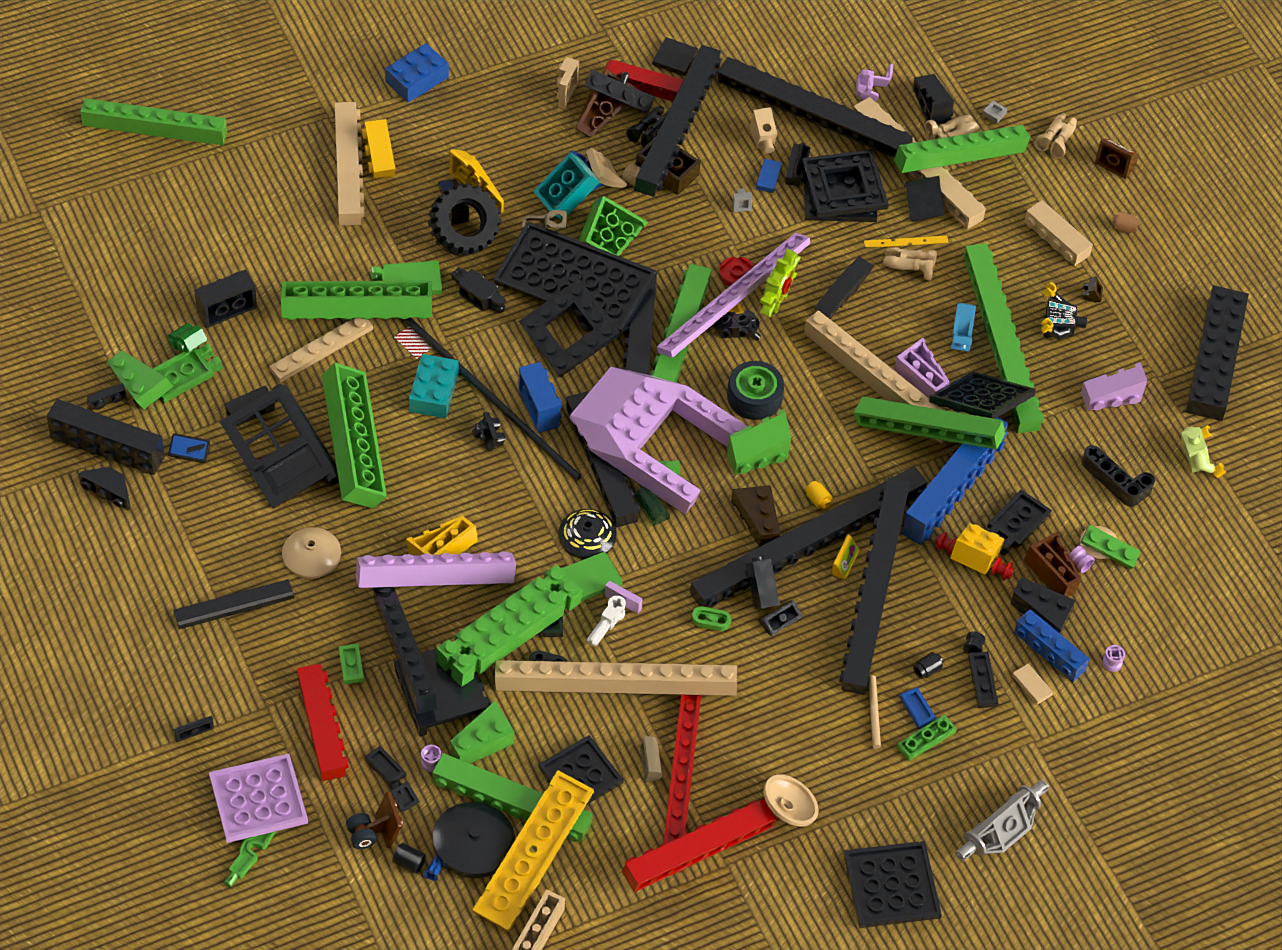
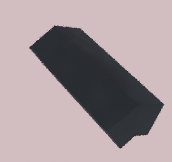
(795, 170)

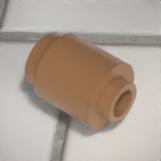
(1125, 222)

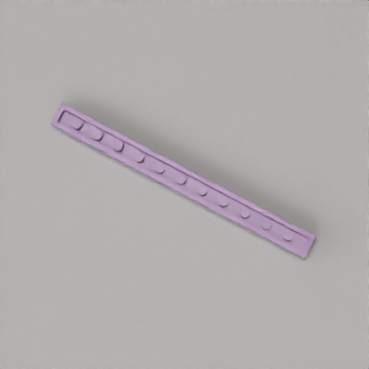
(729, 298)

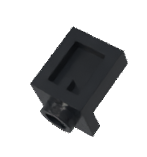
(403, 795)

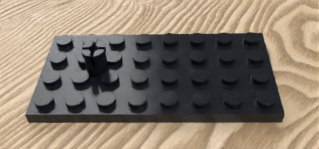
(548, 262)

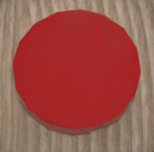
(733, 269)

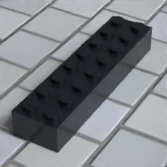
(1217, 353)

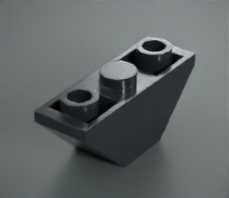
(107, 485)

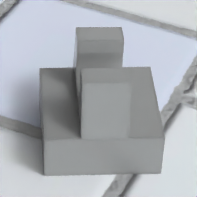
(742, 201)

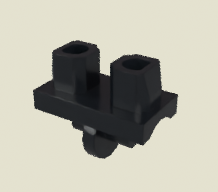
(487, 432)

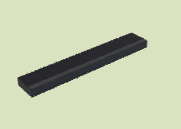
(233, 604)

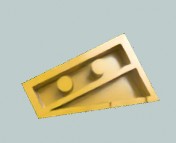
(378, 149)
(450, 538)

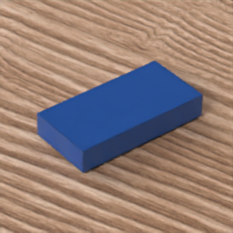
(769, 175)
(917, 707)

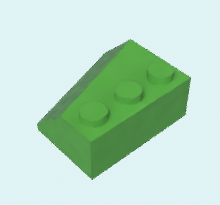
(610, 226)
(760, 444)

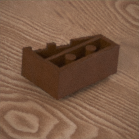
(1053, 565)

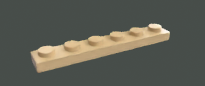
(320, 348)

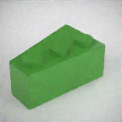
(139, 379)
(483, 736)

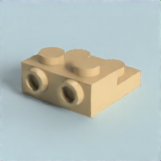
(567, 80)

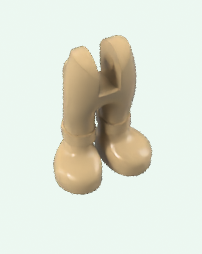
(954, 127)
(1058, 146)
(911, 260)

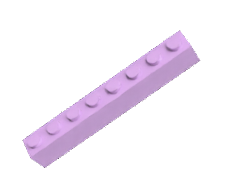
(435, 569)

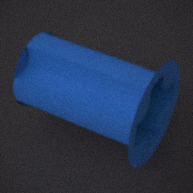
(433, 869)

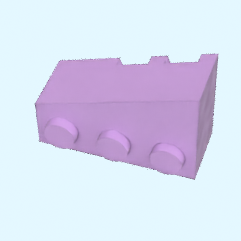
(921, 369)
(1115, 390)

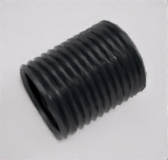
(409, 858)

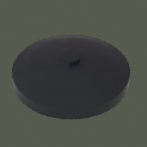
(472, 839)

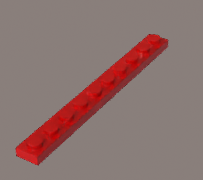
(682, 767)

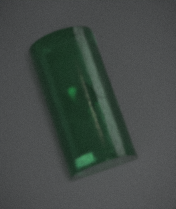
(651, 506)

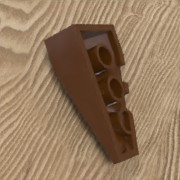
(598, 110)

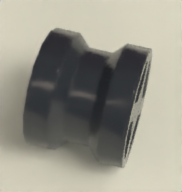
(974, 642)

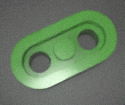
(711, 618)

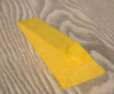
(468, 170)

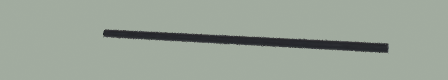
(496, 401)

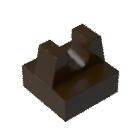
(1093, 290)

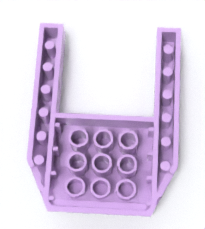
(626, 412)

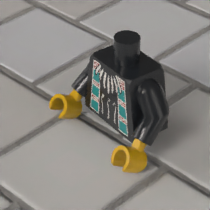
(1060, 316)

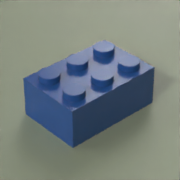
(417, 72)
(539, 397)

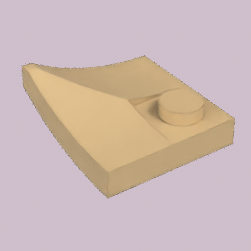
(604, 170)

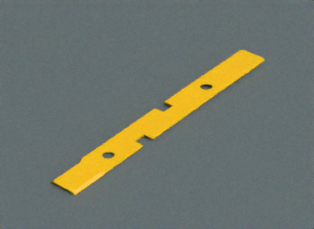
(904, 241)

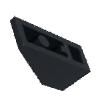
(459, 212)

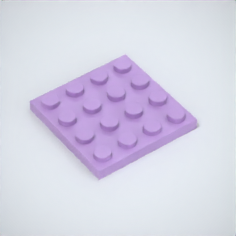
(258, 798)

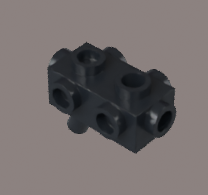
(738, 325)

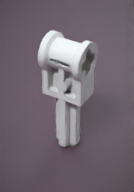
(612, 614)

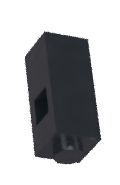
(240, 402)
(762, 583)

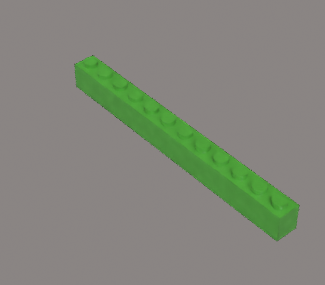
(1001, 332)

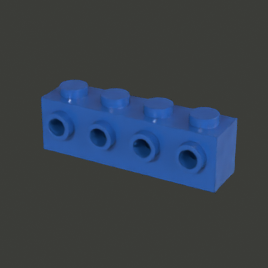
(1051, 645)

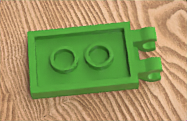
(410, 272)
(188, 370)
(593, 575)

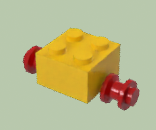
(976, 550)

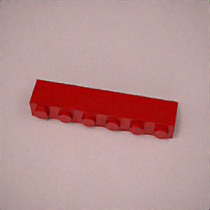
(321, 722)

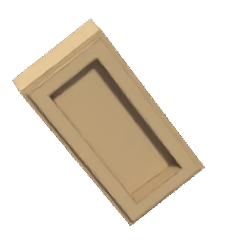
(1032, 684)

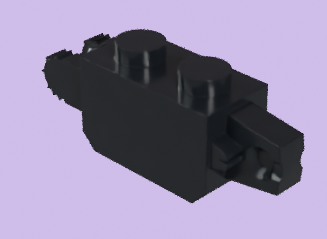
(478, 290)

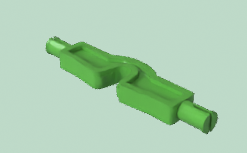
(247, 857)

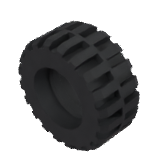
(481, 203)

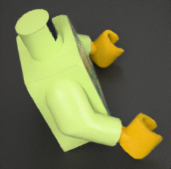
(1197, 451)

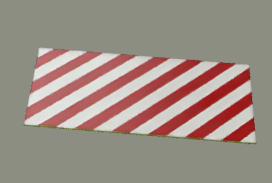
(413, 342)

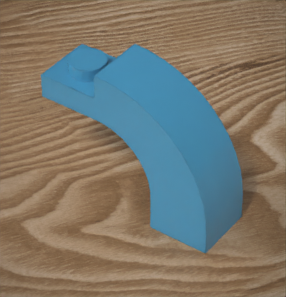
(963, 326)

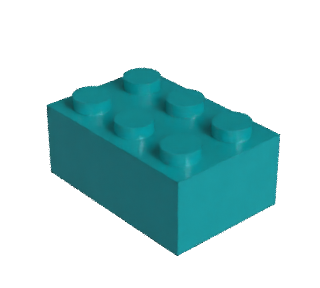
(566, 185)
(433, 386)

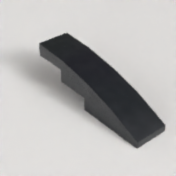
(844, 287)

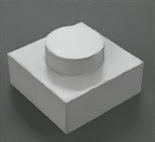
(994, 112)

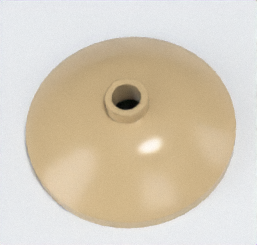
(315, 560)
(790, 800)

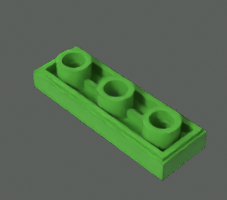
(919, 743)

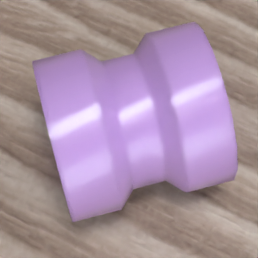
(1081, 559)
(1113, 658)
(429, 757)

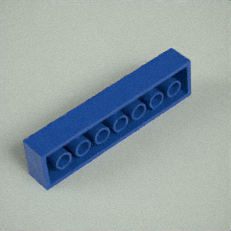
(947, 489)

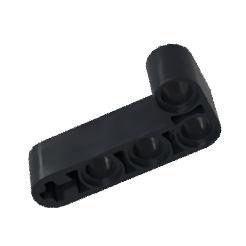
(1110, 475)

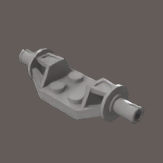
(1005, 824)

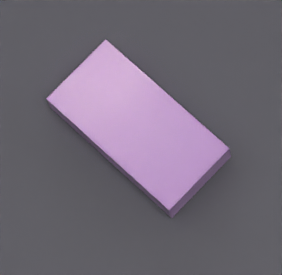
(633, 602)

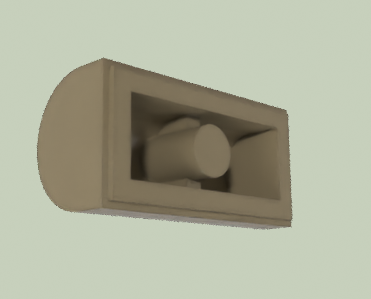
(650, 759)

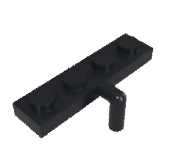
(619, 90)

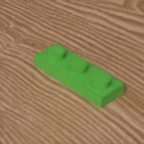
(1110, 547)

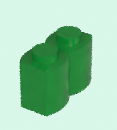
(186, 338)

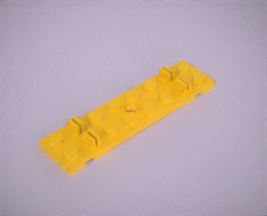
(520, 868)

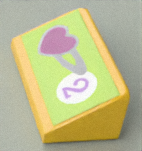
(845, 558)

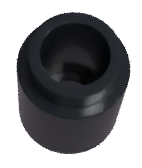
(928, 665)

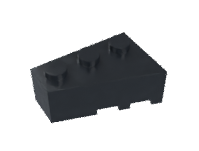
(933, 99)
(1044, 602)

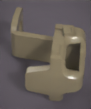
(545, 219)

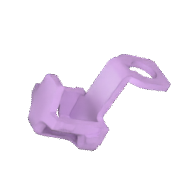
(866, 80)

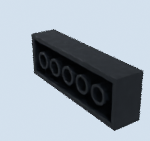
(105, 437)

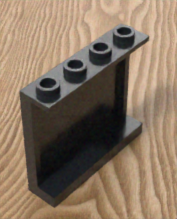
(451, 698)

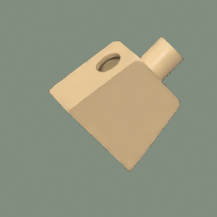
(763, 129)

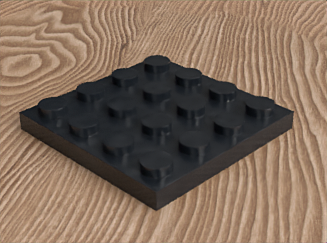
(840, 185)
(982, 395)
(892, 884)

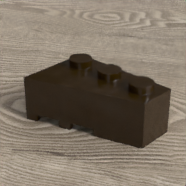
(758, 512)

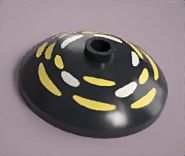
(585, 541)

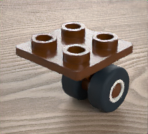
(387, 823)

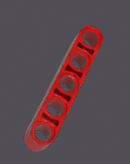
(647, 80)

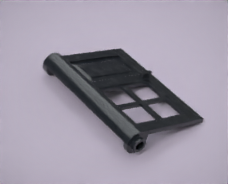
(289, 467)

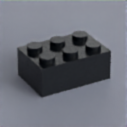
(225, 298)

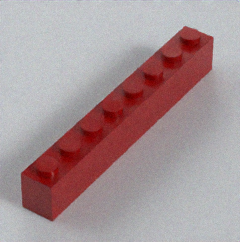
(698, 845)

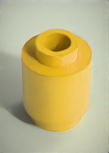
(818, 495)

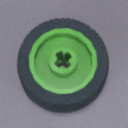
(755, 390)

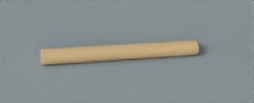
(874, 712)

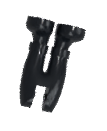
(636, 131)

